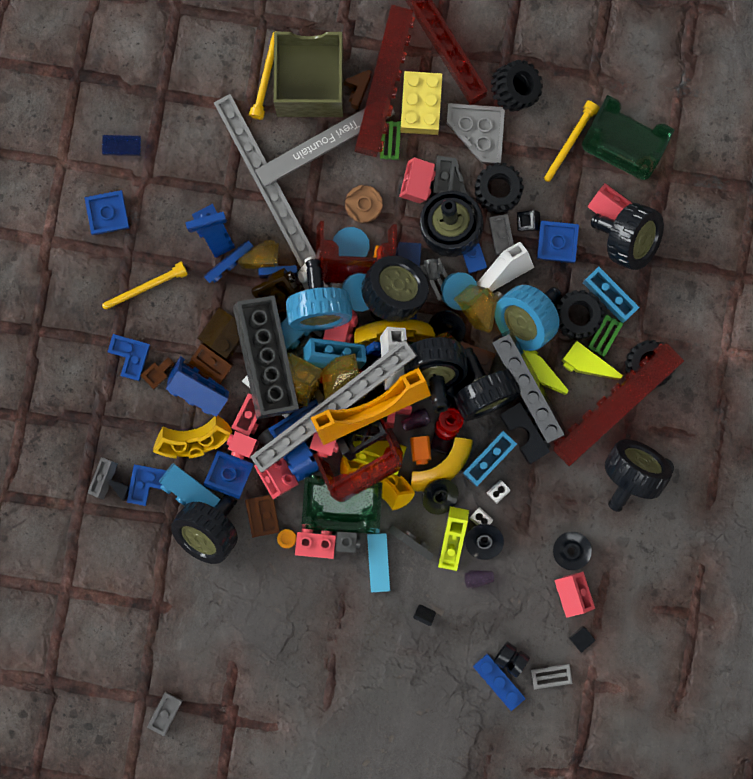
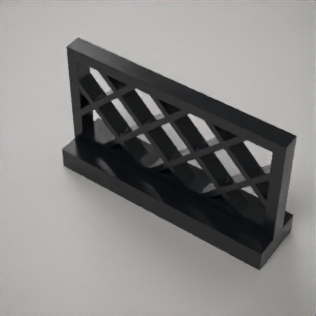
(346, 442)

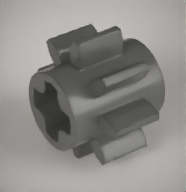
(432, 269)

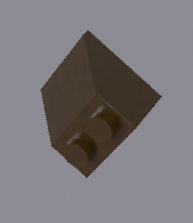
(221, 334)

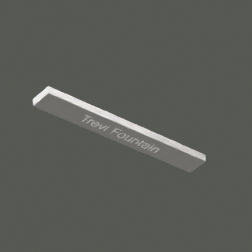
(311, 149)

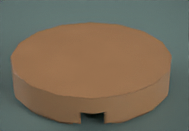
(363, 204)

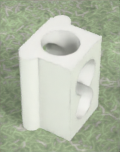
(495, 488)
(484, 515)

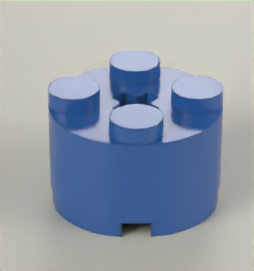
(301, 461)

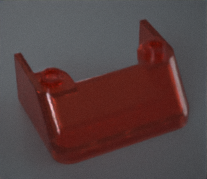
(339, 268)
(347, 486)

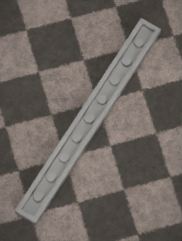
(272, 194)
(341, 399)

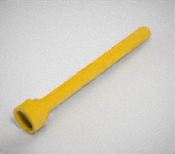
(257, 110)
(590, 110)
(178, 271)

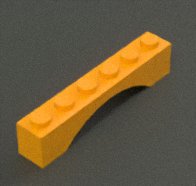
(404, 392)

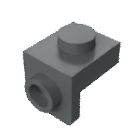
(347, 542)

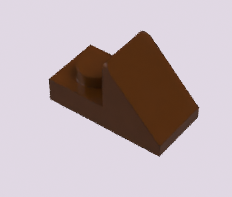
(359, 83)

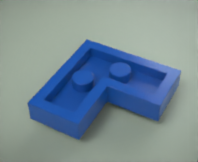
(134, 353)
(141, 481)

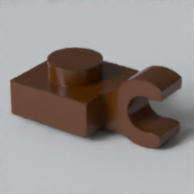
(156, 374)

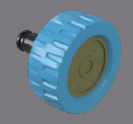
(318, 306)
(529, 315)

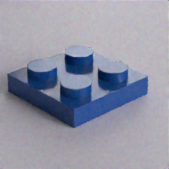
(107, 212)
(557, 241)
(228, 474)

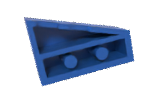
(215, 236)
(196, 389)

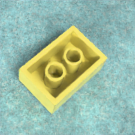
(421, 103)

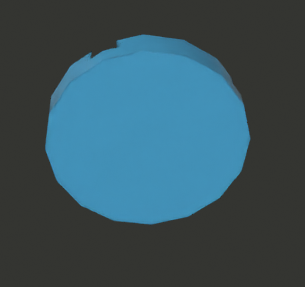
(352, 242)
(454, 285)
(353, 286)

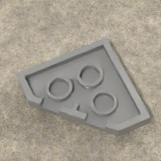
(479, 129)

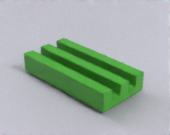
(391, 157)
(613, 322)

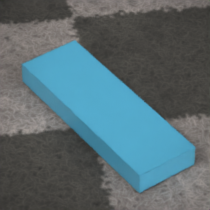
(378, 562)

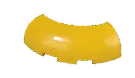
(371, 332)
(192, 442)
(448, 468)
(395, 489)

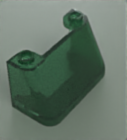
(626, 141)
(355, 515)

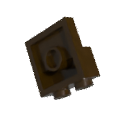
(281, 285)

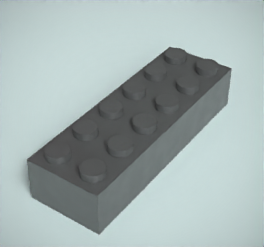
(265, 357)

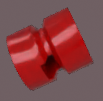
(448, 424)

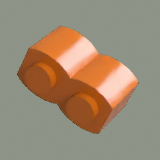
(420, 450)

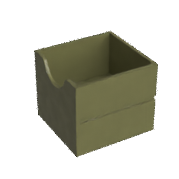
(308, 75)

